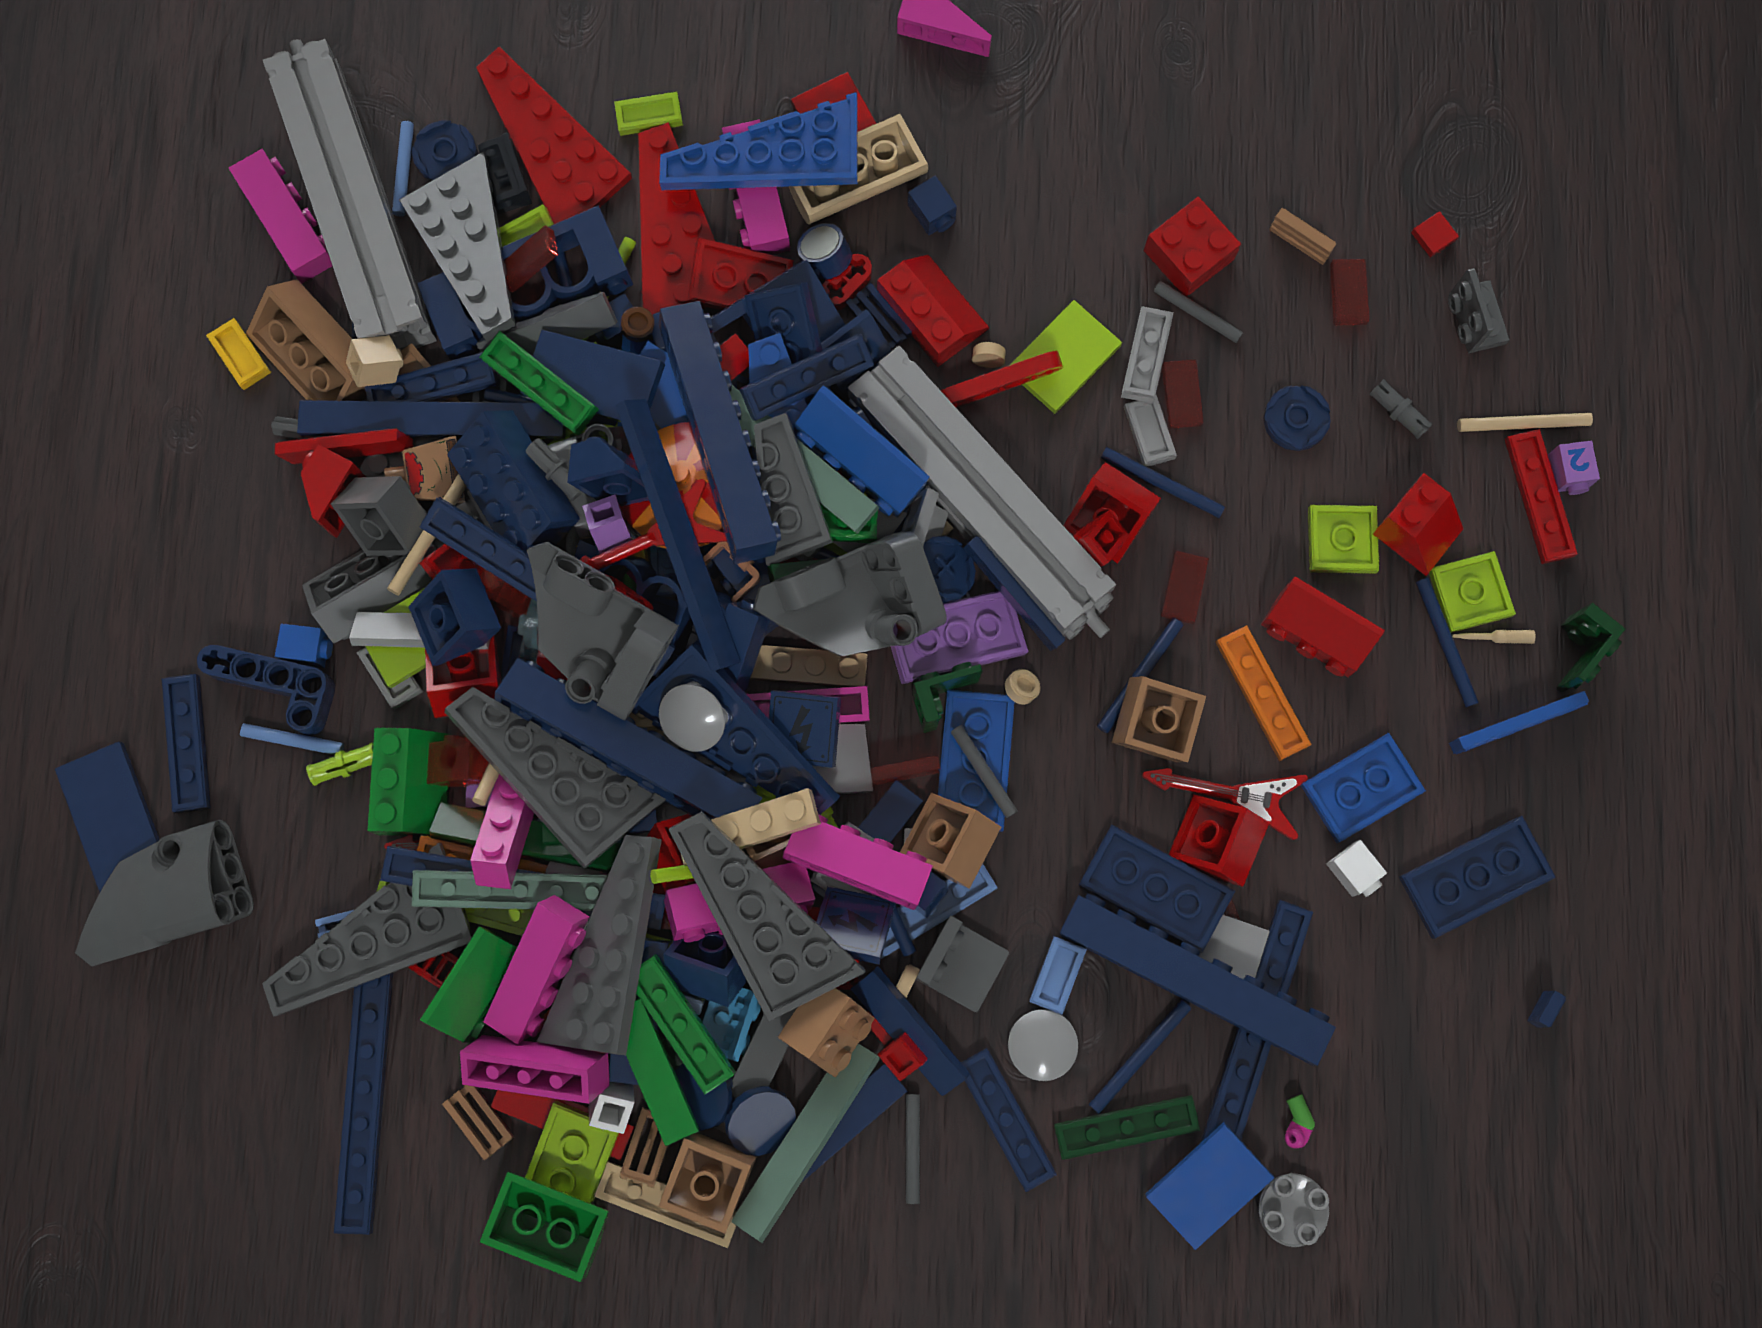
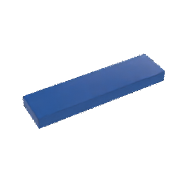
(1519, 723)

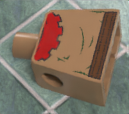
(428, 470)

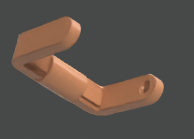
(746, 566)

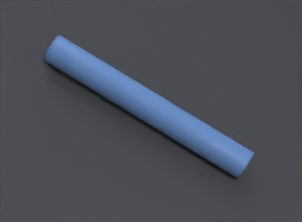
(403, 167)
(291, 739)

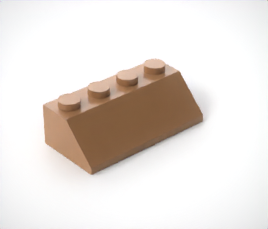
(304, 343)

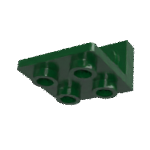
(1600, 636)
(931, 684)

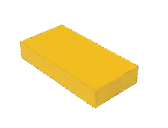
(238, 354)

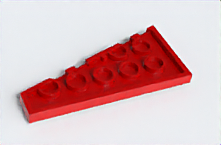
(558, 152)
(668, 226)

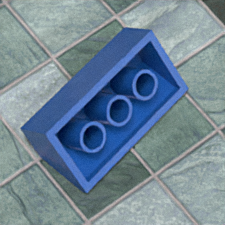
(860, 453)

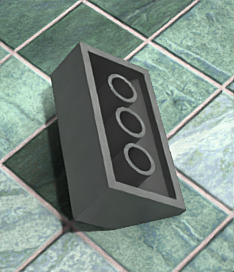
(359, 586)

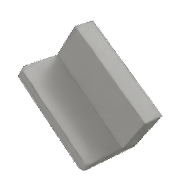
(924, 516)

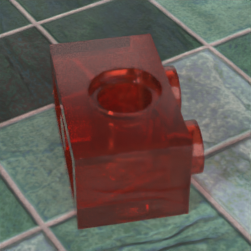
(455, 762)

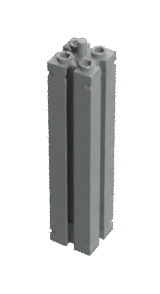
(348, 195)
(984, 493)

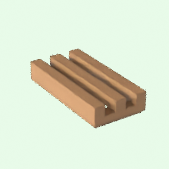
(1302, 236)
(495, 1144)
(639, 1176)

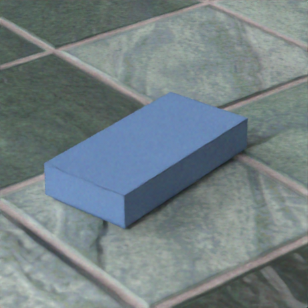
(1057, 975)

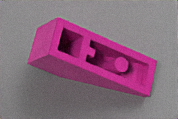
(942, 24)

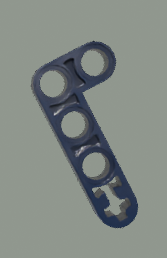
(266, 680)

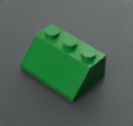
(399, 790)
(471, 987)
(545, 1227)

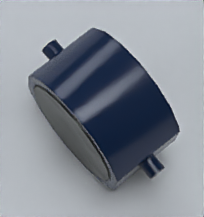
(825, 250)

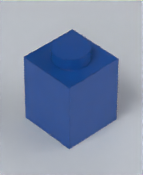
(303, 645)

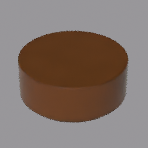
(637, 324)

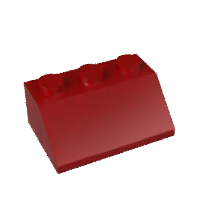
(931, 307)
(1321, 628)

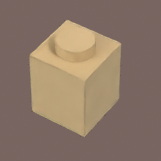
(374, 361)

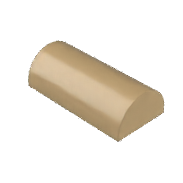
(885, 160)

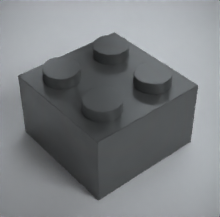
(381, 514)

